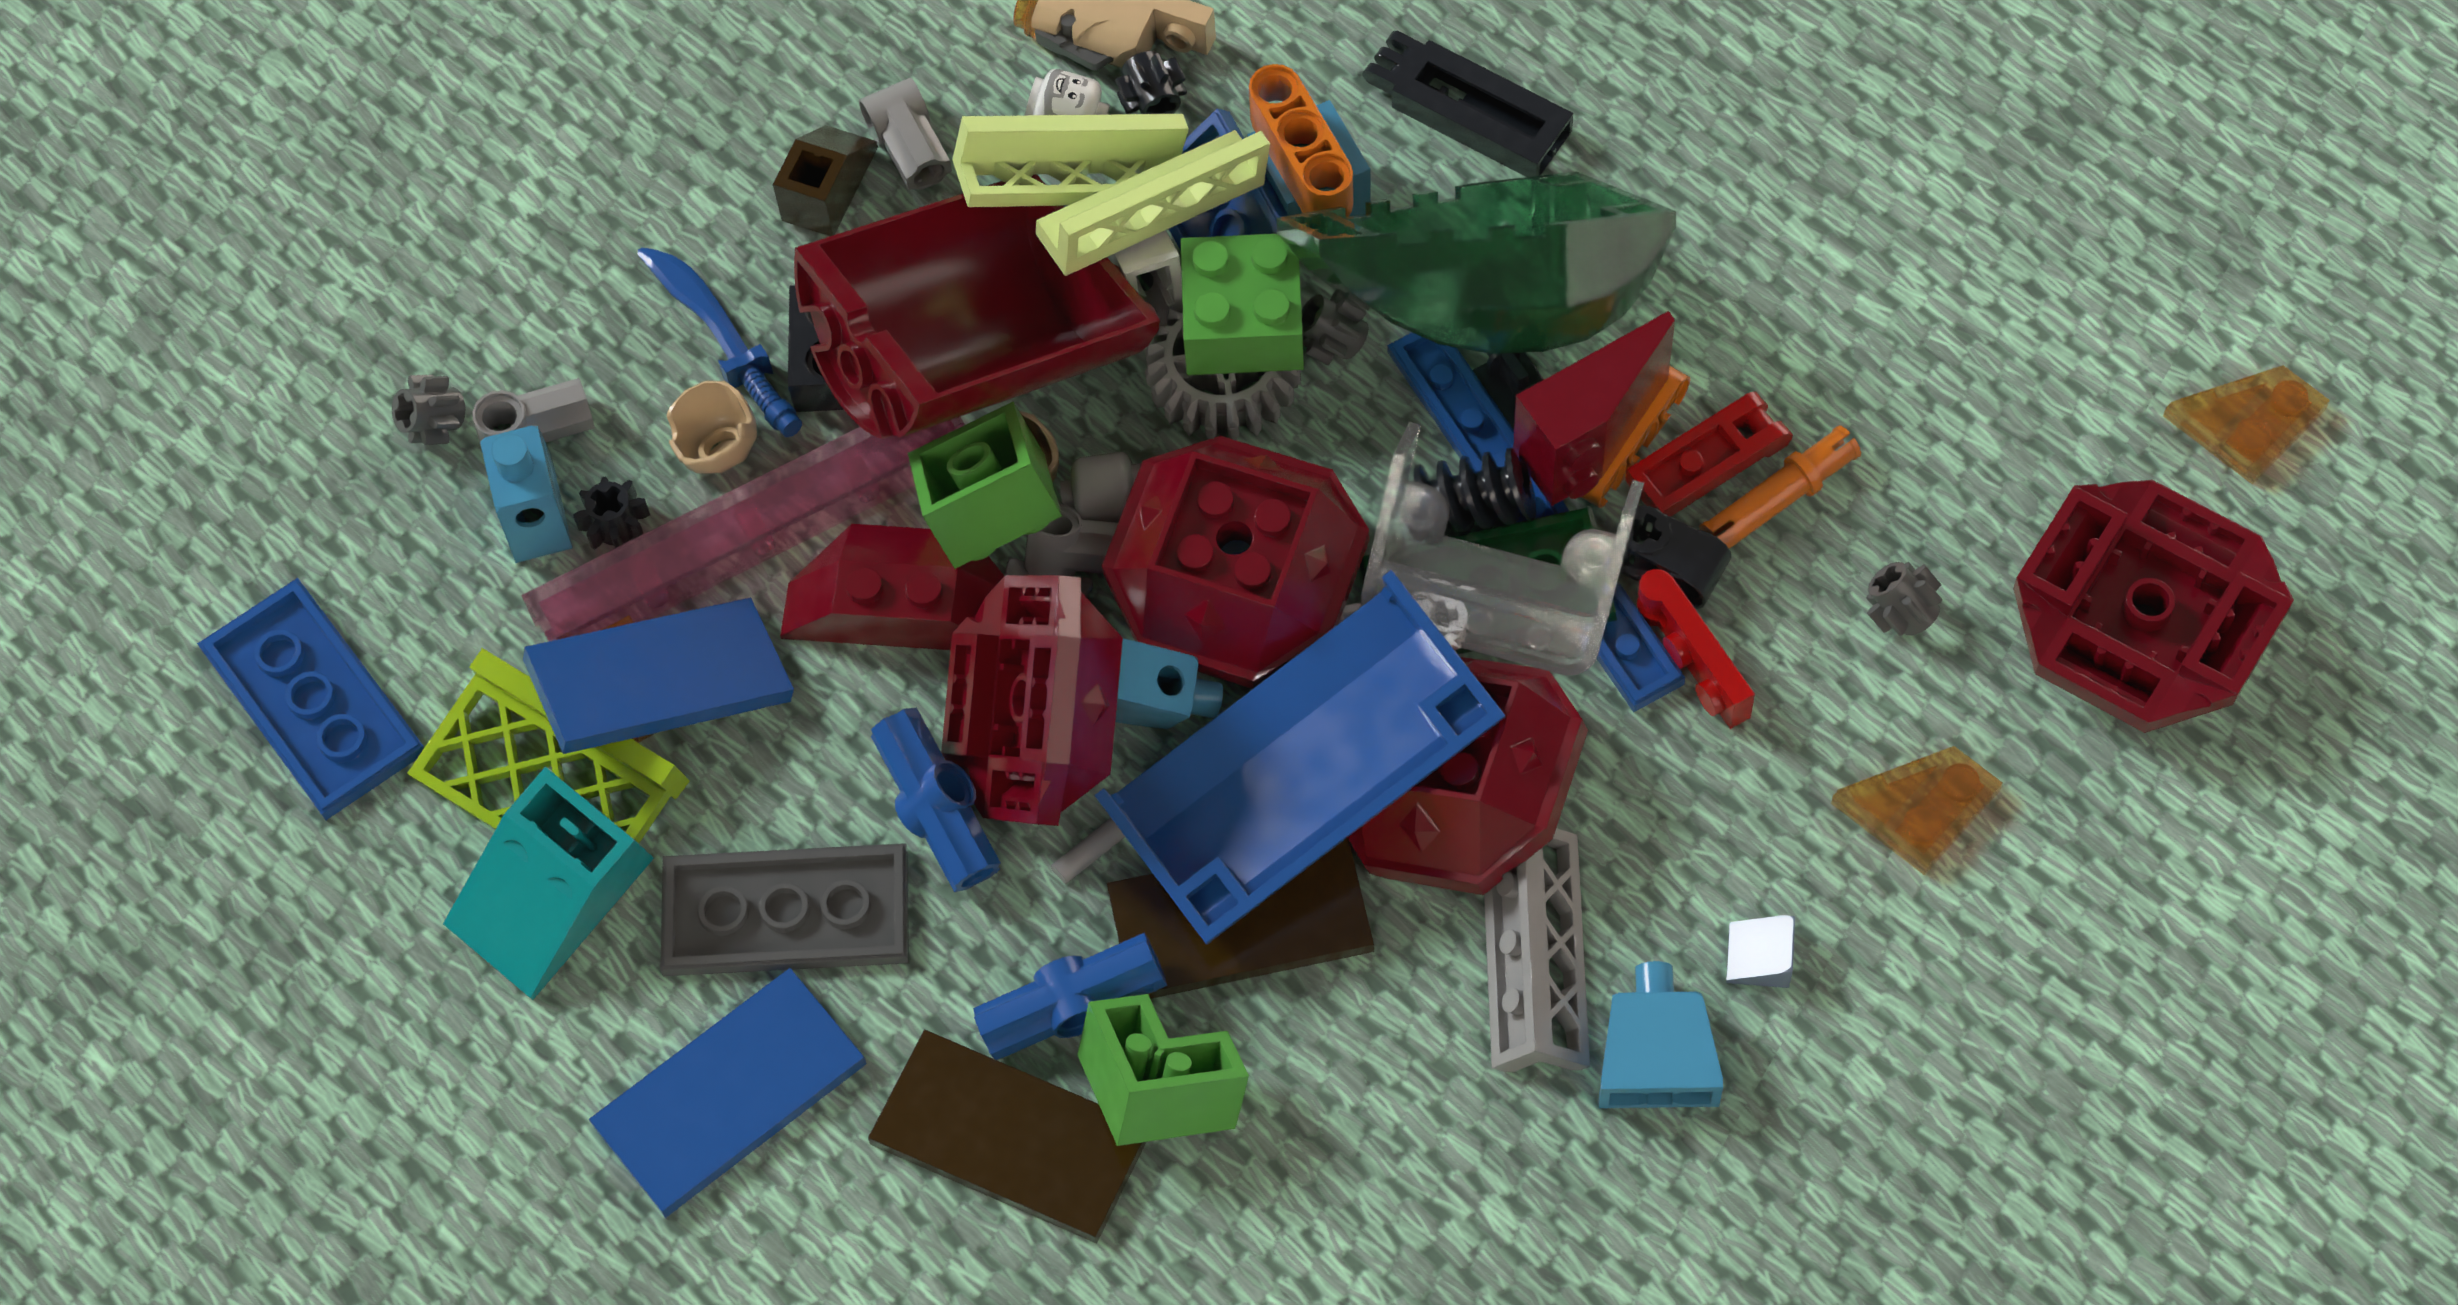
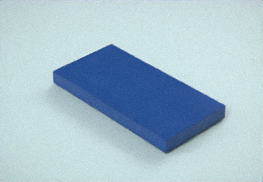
(657, 675)
(312, 698)
(727, 1092)

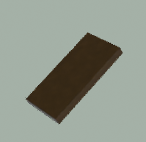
(1300, 925)
(1006, 1136)

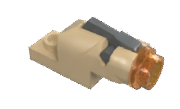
(1115, 30)

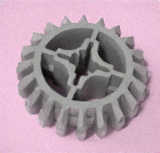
(1227, 407)

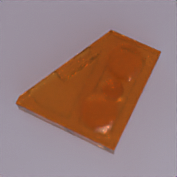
(2250, 418)
(1921, 804)

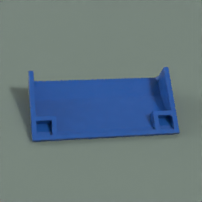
(1302, 760)

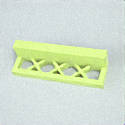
(1063, 148)
(1154, 200)

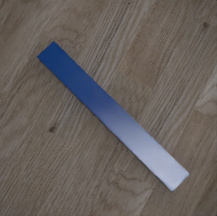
(1476, 425)

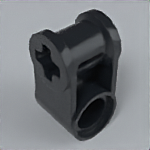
(1687, 554)

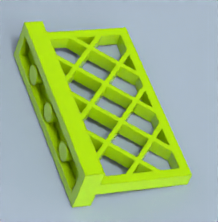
(516, 693)

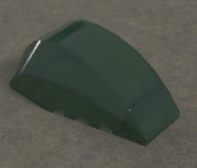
(1497, 264)

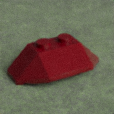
(885, 590)

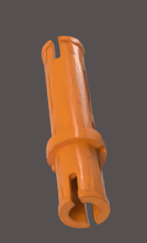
(1799, 476)

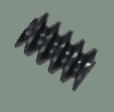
(1483, 493)

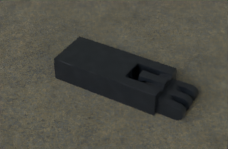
(1491, 119)

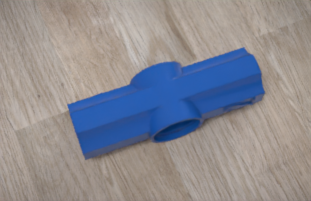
(935, 799)
(1061, 994)

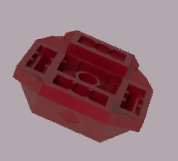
(2159, 550)
(1244, 609)
(1032, 698)
(1491, 799)

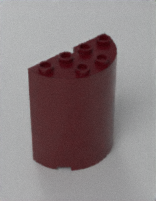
(957, 313)

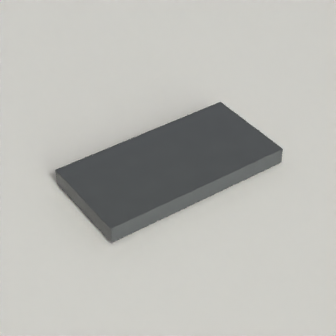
(784, 909)

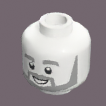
(1065, 95)

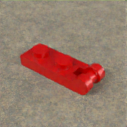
(1708, 455)
(1694, 646)

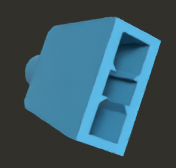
(521, 479)
(1162, 687)
(1659, 1047)

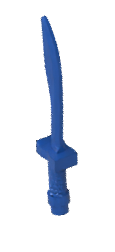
(743, 365)

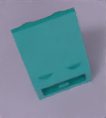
(544, 883)

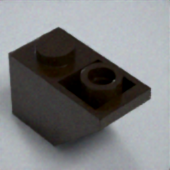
(822, 178)

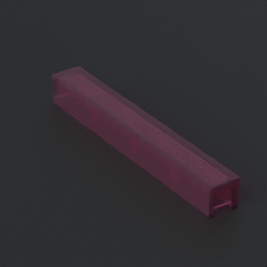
(729, 533)

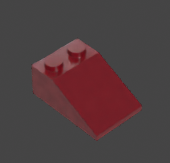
(1585, 413)

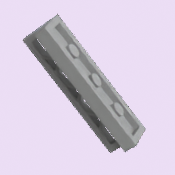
(1518, 957)

